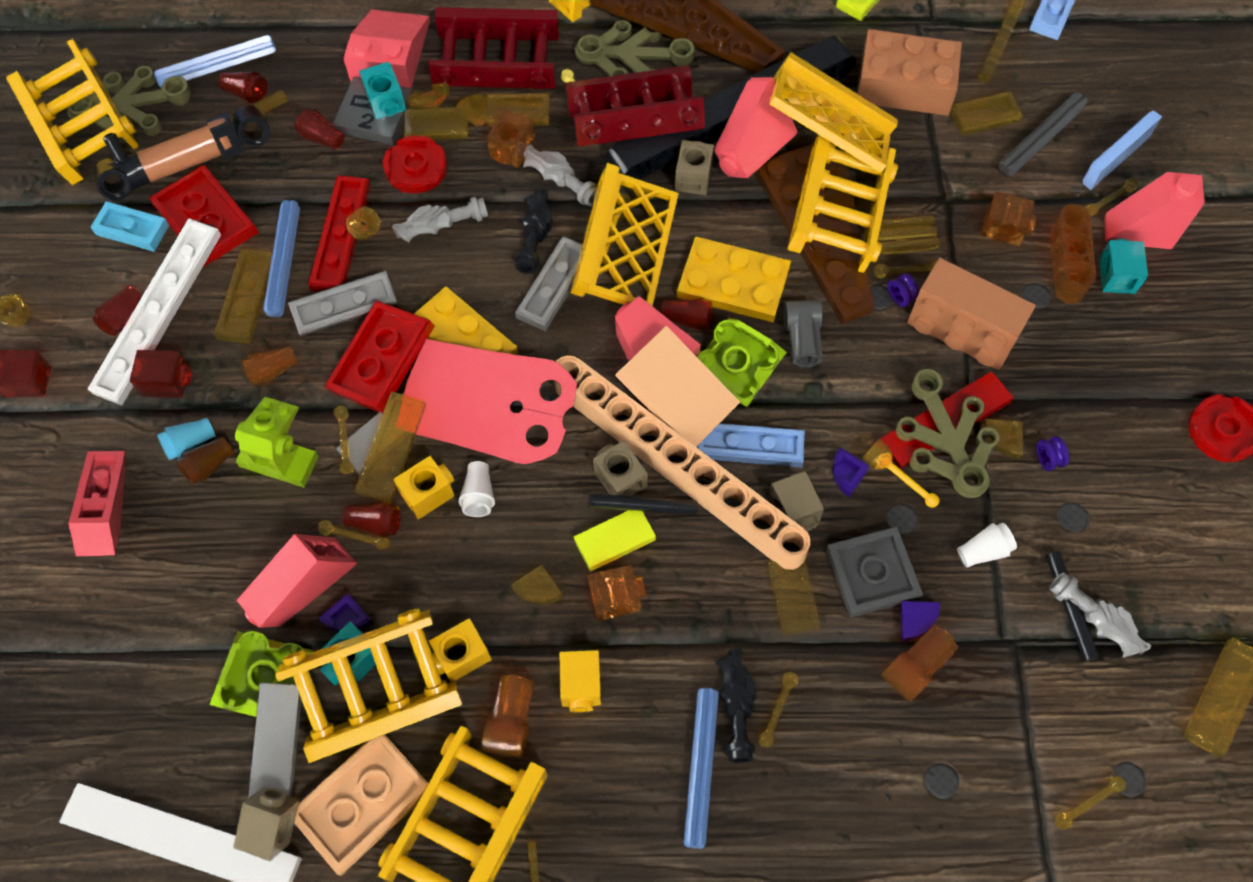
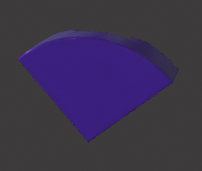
(848, 471)
(343, 612)
(917, 618)

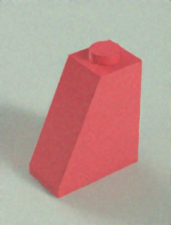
(753, 130)
(1157, 211)
(640, 323)
(294, 579)

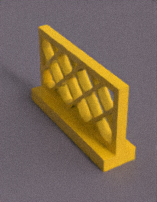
(860, 121)
(601, 224)

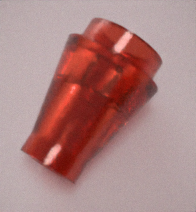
(245, 85)
(318, 129)
(115, 312)
(689, 312)
(375, 518)

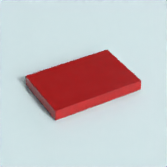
(204, 200)
(379, 356)

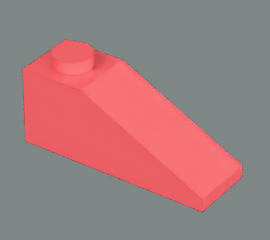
(98, 504)

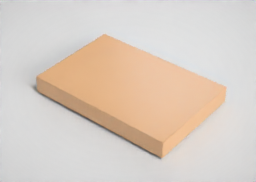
(677, 387)
(359, 803)

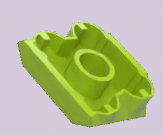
(741, 358)
(250, 662)

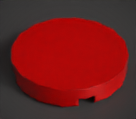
(415, 164)
(1223, 428)

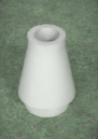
(477, 491)
(988, 545)

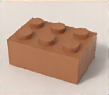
(909, 72)
(969, 313)

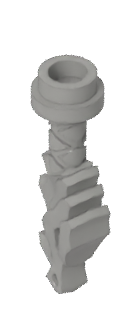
(556, 168)
(431, 219)
(1109, 619)

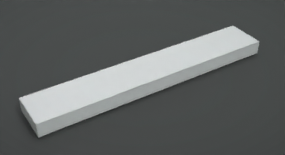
(155, 309)
(172, 837)

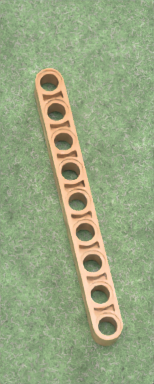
(685, 474)

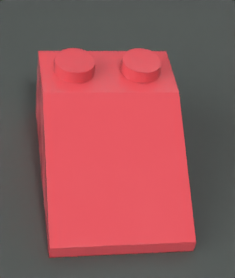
(387, 38)

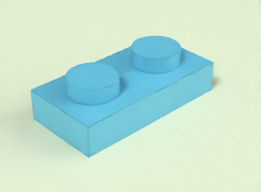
(130, 226)

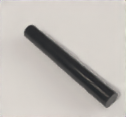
(645, 504)
(1074, 613)

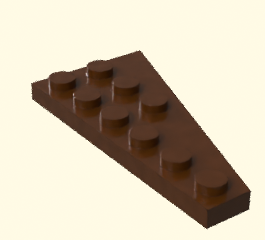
(705, 24)
(831, 266)

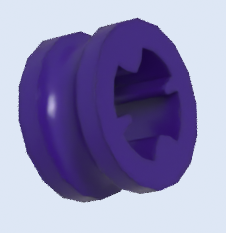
(903, 289)
(1052, 453)

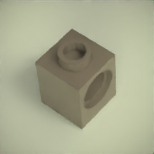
(694, 167)
(626, 484)
(797, 500)
(266, 823)

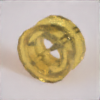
(365, 215)
(17, 318)

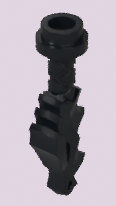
(537, 226)
(739, 697)

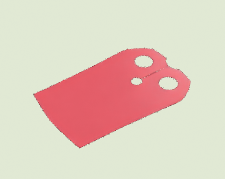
(472, 394)

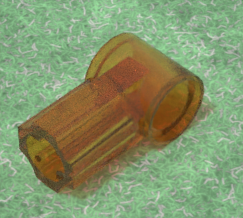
(915, 668)
(508, 726)

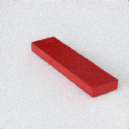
(336, 243)
(986, 388)

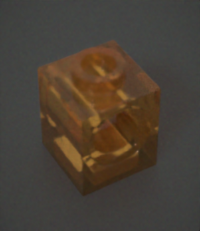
(510, 138)
(1009, 219)
(616, 592)

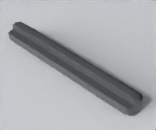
(1042, 134)

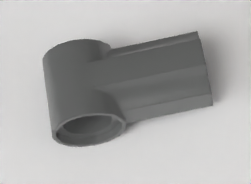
(804, 324)

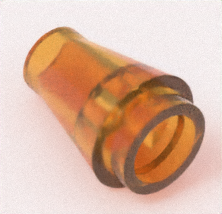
(267, 365)

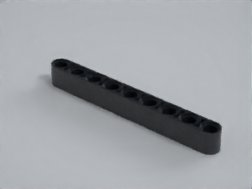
(649, 154)

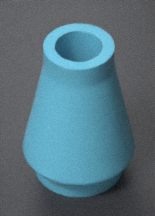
(185, 437)

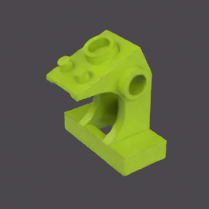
(269, 448)

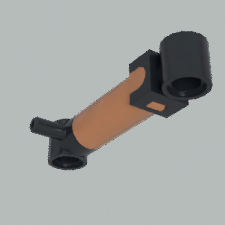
(179, 153)

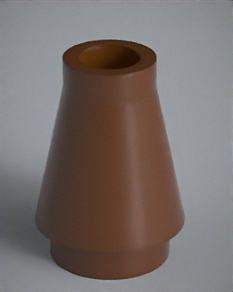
(204, 460)

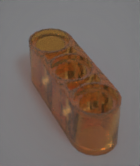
(1072, 254)

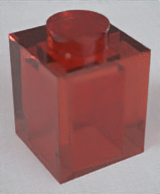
(23, 373)
(160, 374)

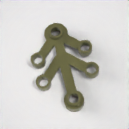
(597, 50)
(173, 90)
(949, 439)

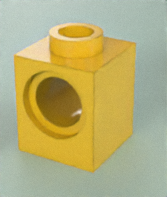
(425, 501)
(463, 635)
(580, 680)

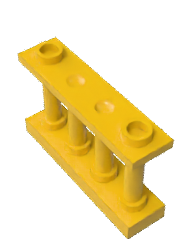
(54, 136)
(812, 203)
(362, 722)
(505, 821)

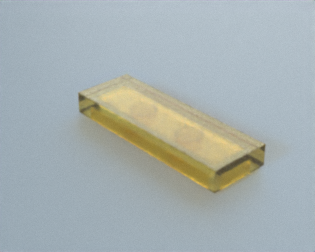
(244, 297)
(390, 447)
(1223, 700)

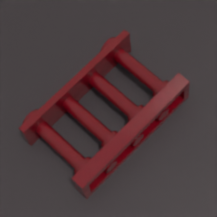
(497, 25)
(634, 106)

